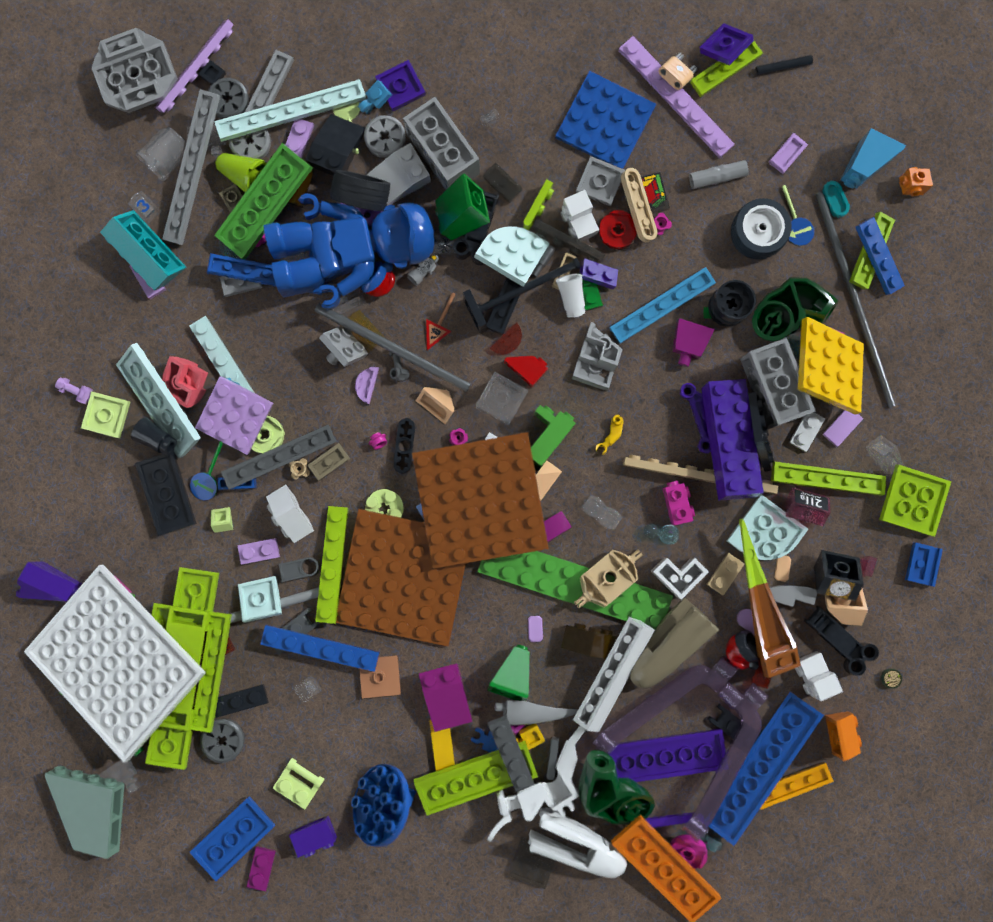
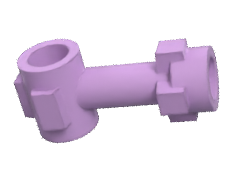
(83, 393)

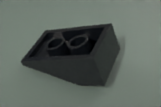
(335, 145)

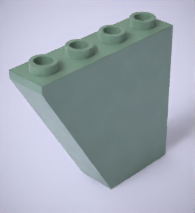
(88, 809)

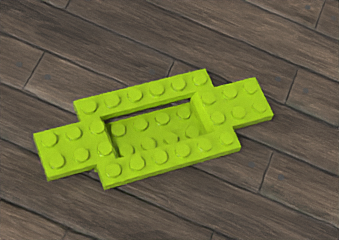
(187, 624)

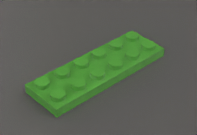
(263, 201)

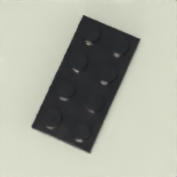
(165, 493)

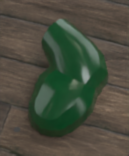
(784, 308)
(609, 796)

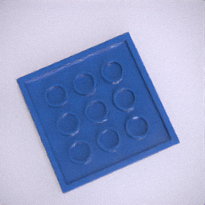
(605, 120)

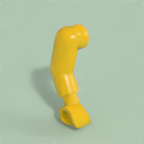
(615, 433)

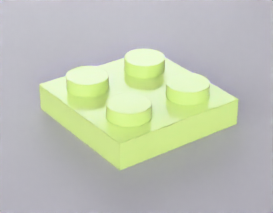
(105, 414)

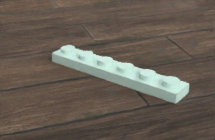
(218, 352)

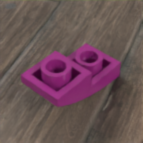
(556, 526)

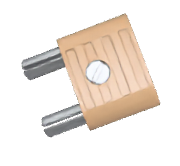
(676, 72)

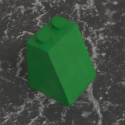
(461, 208)

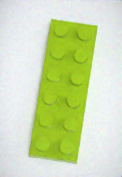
(467, 781)

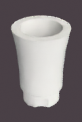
(572, 294)

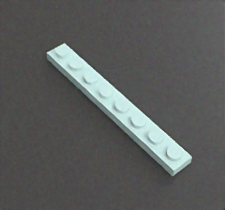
(290, 110)

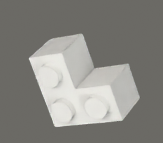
(577, 212)
(288, 514)
(679, 580)
(818, 680)

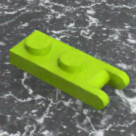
(537, 208)

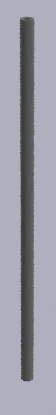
(855, 300)

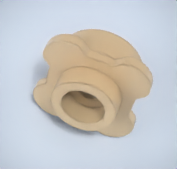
(294, 468)

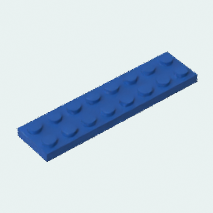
(765, 766)

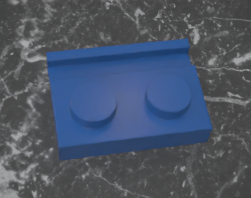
(923, 564)

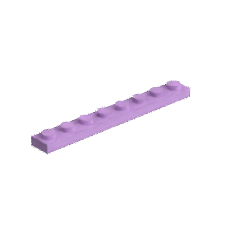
(677, 99)

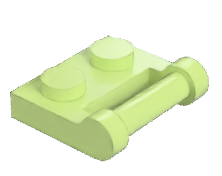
(296, 789)

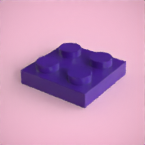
(726, 44)
(402, 84)

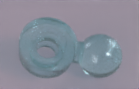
(668, 534)
(712, 843)

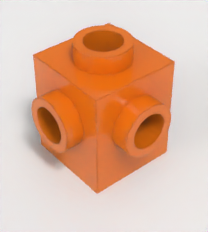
(915, 181)

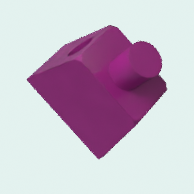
(690, 340)

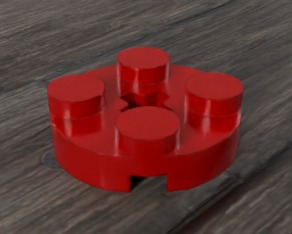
(614, 240)

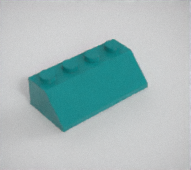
(142, 249)

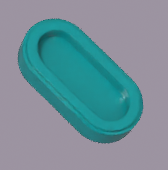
(836, 199)

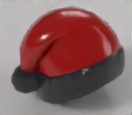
(742, 650)

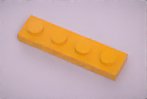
(799, 783)

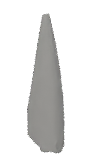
(530, 713)

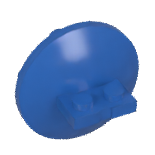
(384, 806)

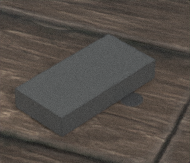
(552, 758)

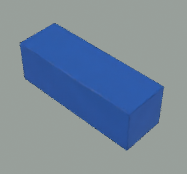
(247, 485)

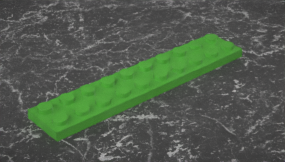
(562, 581)

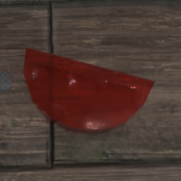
(509, 341)

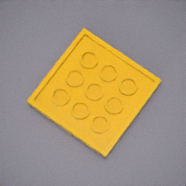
(830, 366)

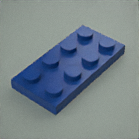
(232, 838)

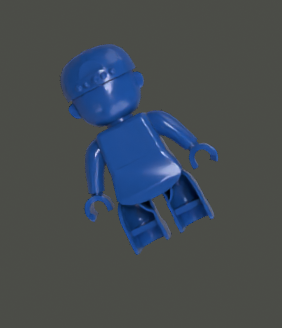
(345, 246)

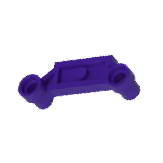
(697, 406)

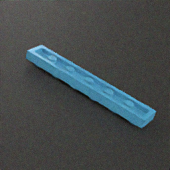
(662, 305)

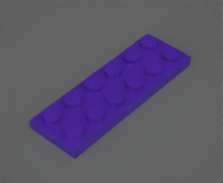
(669, 755)

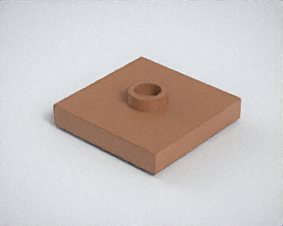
(383, 681)

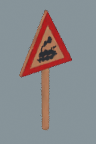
(436, 332)

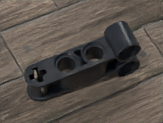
(476, 237)
(842, 641)

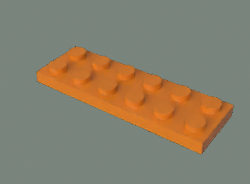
(666, 869)

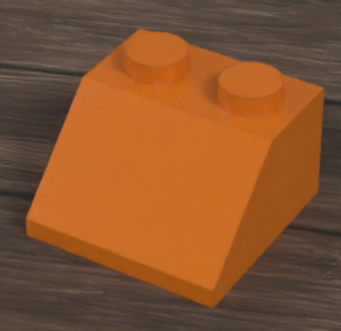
(843, 735)

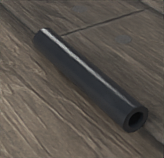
(784, 65)

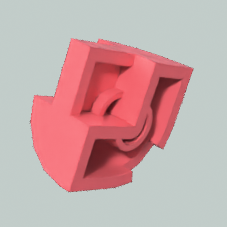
(184, 381)

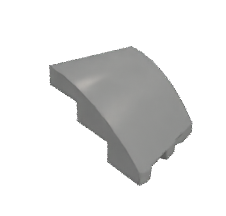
(596, 354)

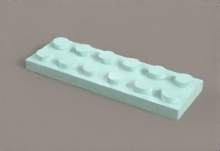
(157, 399)

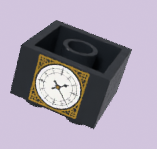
(838, 575)

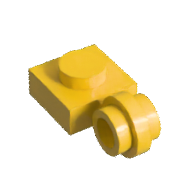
(531, 735)

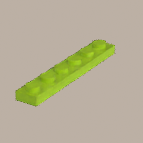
(828, 478)
(332, 565)

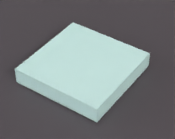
(259, 599)

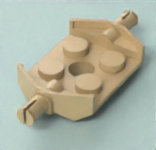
(598, 589)

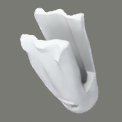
(601, 858)

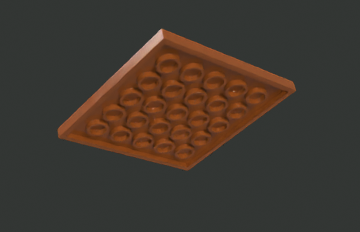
(480, 500)
(393, 582)

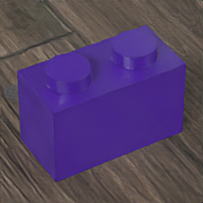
(313, 836)

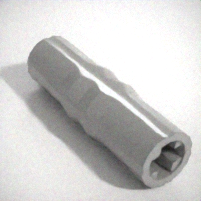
(718, 174)

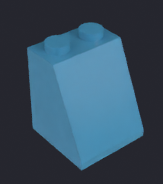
(869, 157)

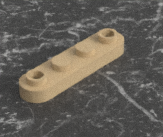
(638, 205)

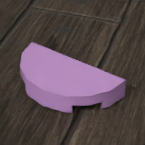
(365, 384)

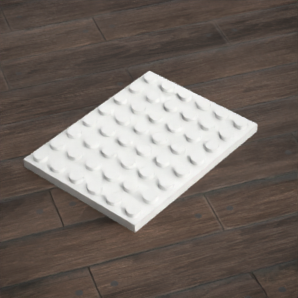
(114, 663)

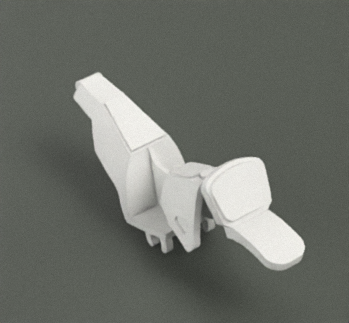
(555, 794)

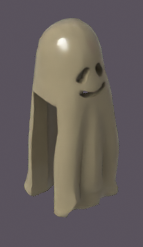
(672, 643)

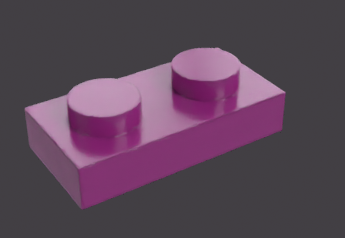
(261, 868)

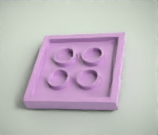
(234, 415)

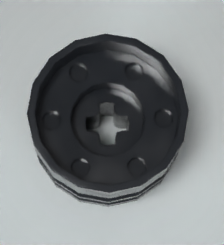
(740, 297)

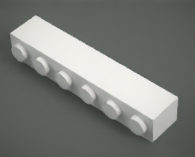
(613, 675)

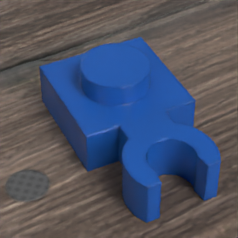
(488, 740)

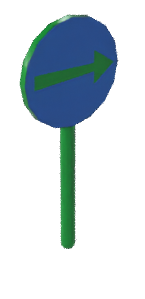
(203, 484)

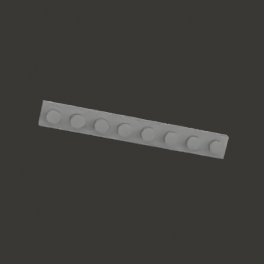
(191, 167)

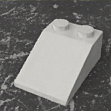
(403, 172)

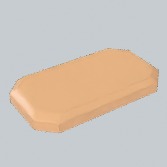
(782, 568)

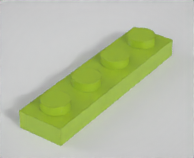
(721, 72)
(863, 270)

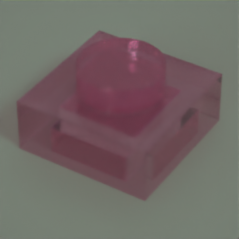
(867, 565)

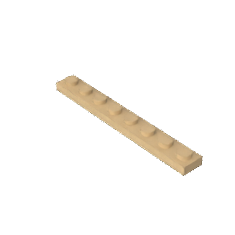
(687, 472)

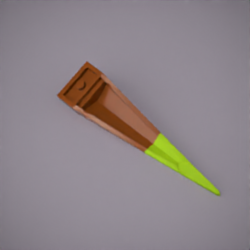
(772, 637)

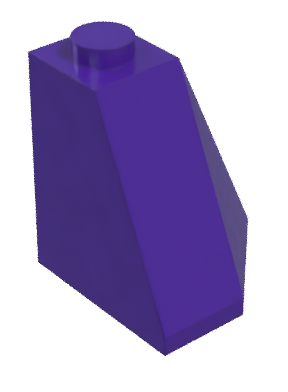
(45, 583)

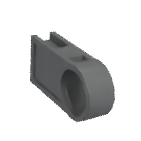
(294, 569)

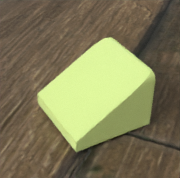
(221, 520)

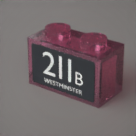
(807, 506)

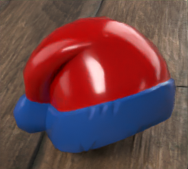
(381, 280)

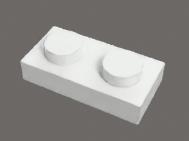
(806, 431)

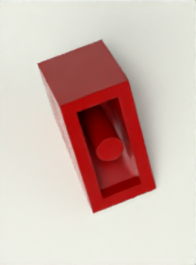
(527, 368)

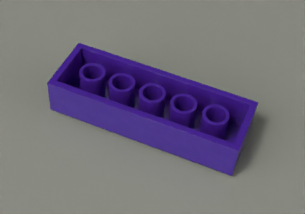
(732, 439)

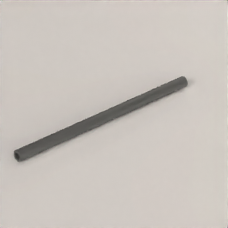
(392, 347)

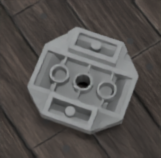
(129, 54)

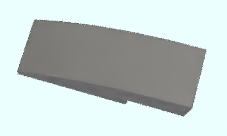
(788, 594)

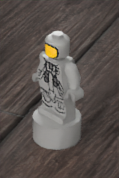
(428, 266)

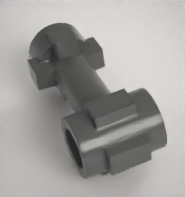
(398, 372)

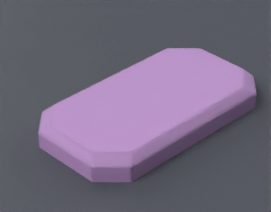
(535, 629)

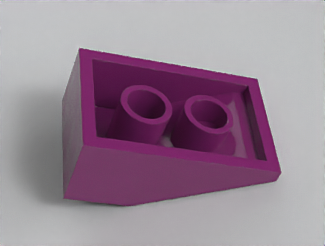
(445, 697)

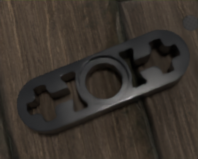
(398, 440)

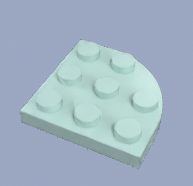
(512, 252)
(769, 530)

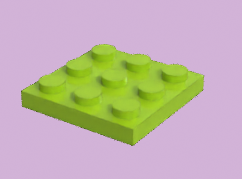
(915, 500)

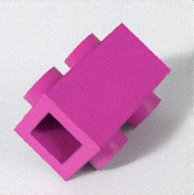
(677, 503)

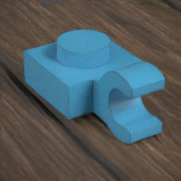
(377, 96)

